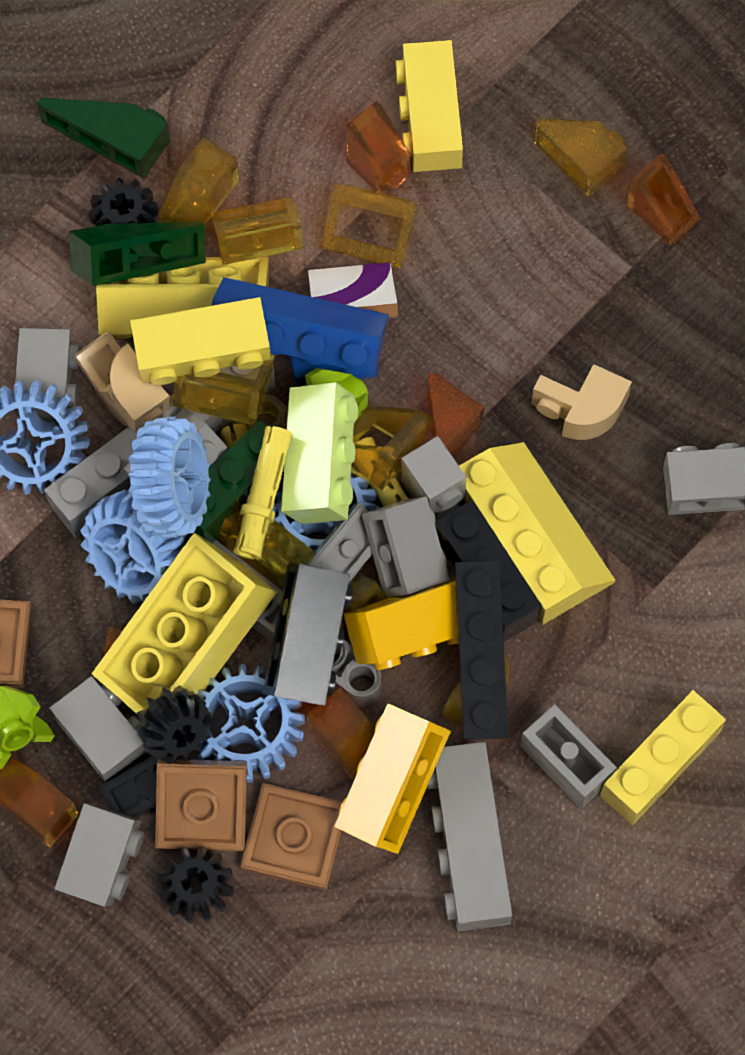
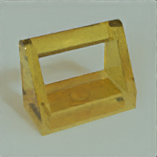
(375, 202)
(257, 230)
(225, 394)
(408, 431)
(278, 549)

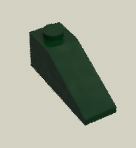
(112, 129)
(135, 249)

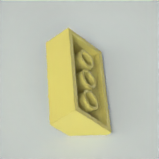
(169, 292)
(535, 528)
(185, 626)

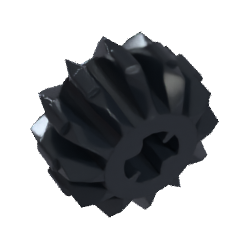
(123, 198)
(174, 724)
(211, 888)

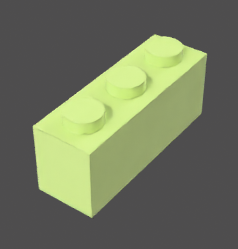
(319, 453)

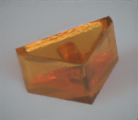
(662, 200)
(453, 413)

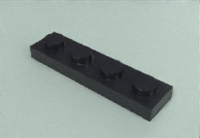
(481, 650)

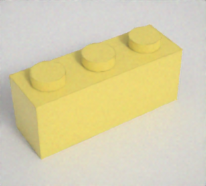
(430, 106)
(201, 341)
(662, 757)

